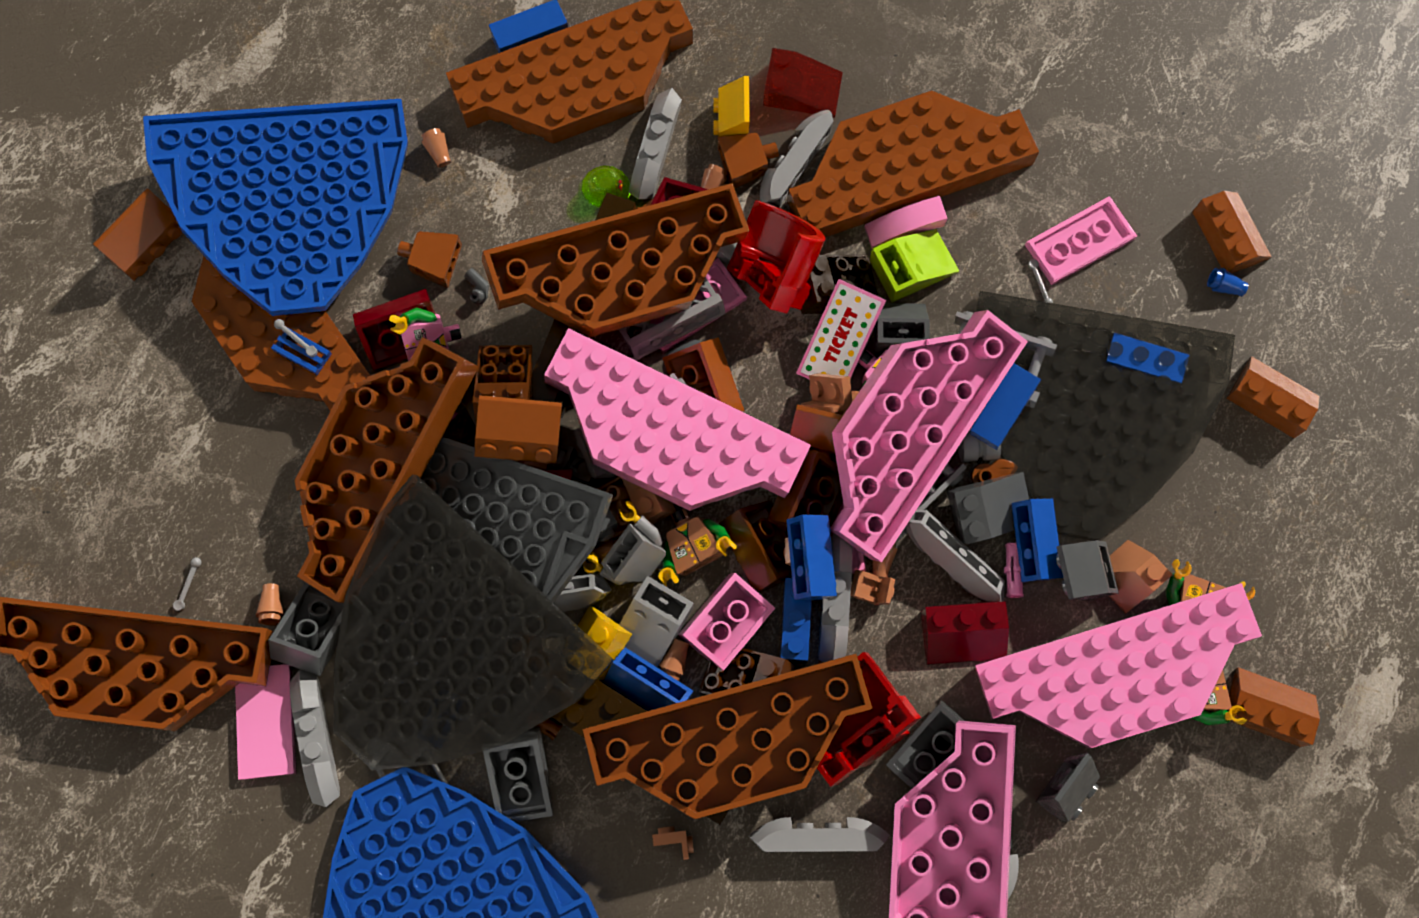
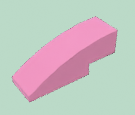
(907, 221)

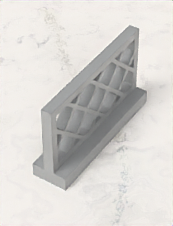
(676, 326)

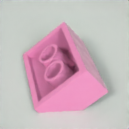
(726, 621)

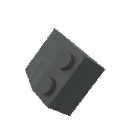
(985, 507)
(307, 631)
(926, 746)
(520, 777)
(1070, 787)

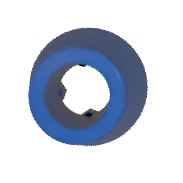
(1225, 282)

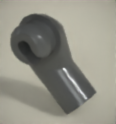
(480, 286)

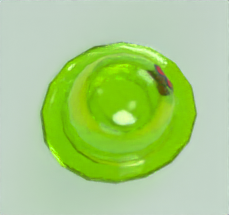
(604, 180)

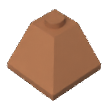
(1136, 574)

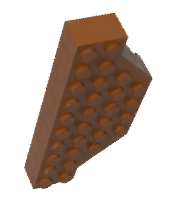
(576, 74)
(908, 156)
(619, 265)
(249, 333)
(368, 451)
(129, 663)
(732, 742)

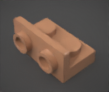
(829, 393)

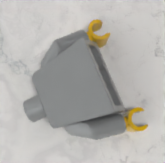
(634, 553)

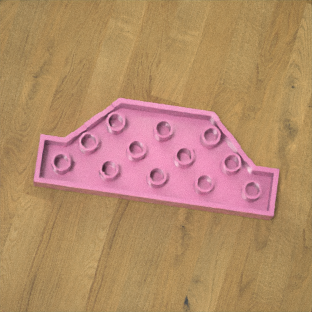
(911, 424)
(667, 432)
(1126, 672)
(957, 831)

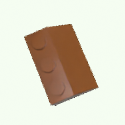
(1230, 231)
(139, 235)
(705, 370)
(1274, 398)
(517, 429)
(816, 429)
(1275, 708)

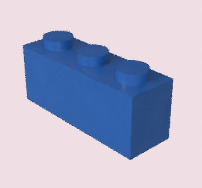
(528, 26)
(1151, 365)
(1004, 406)
(1036, 539)
(811, 557)
(794, 626)
(644, 682)

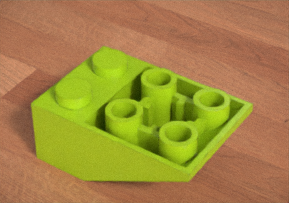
(912, 263)

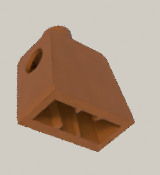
(745, 157)
(432, 256)

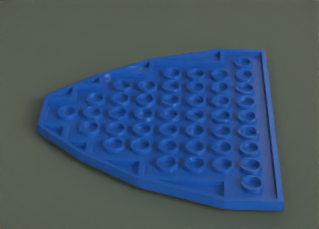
(282, 193)
(442, 854)

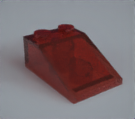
(801, 83)

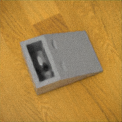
(655, 620)

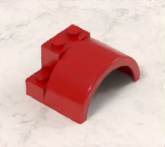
(786, 242)
(868, 733)

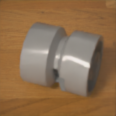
(972, 448)

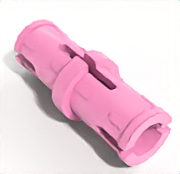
(1012, 572)

